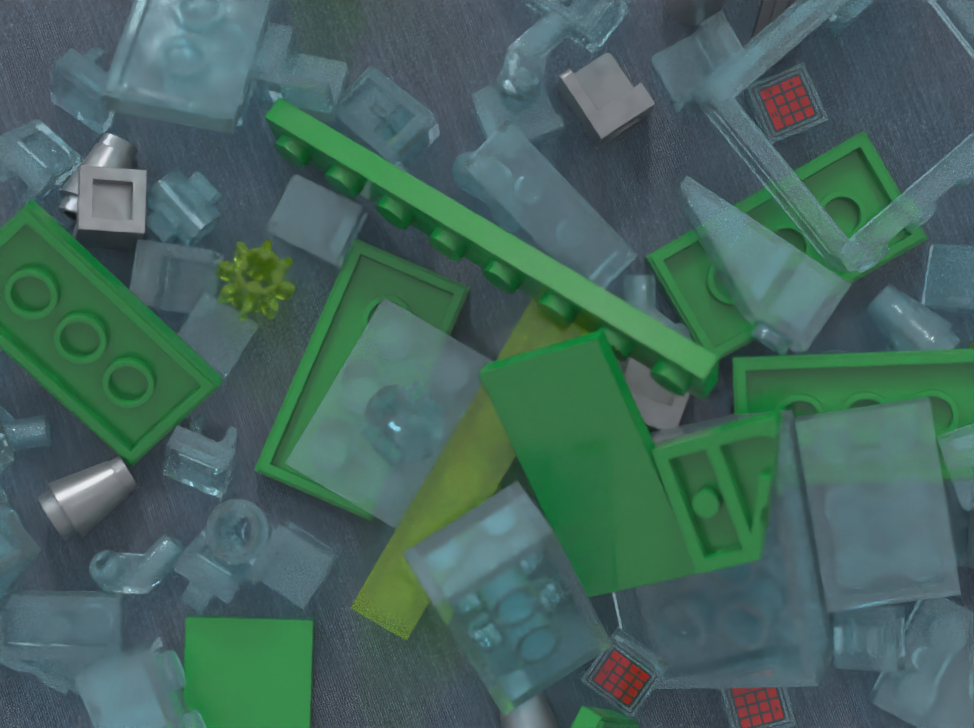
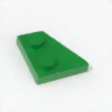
(722, 488)

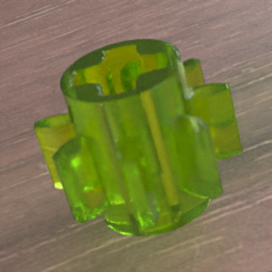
(260, 264)

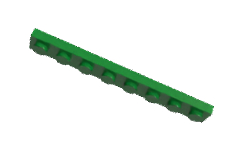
(506, 260)

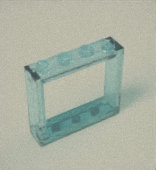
(909, 210)

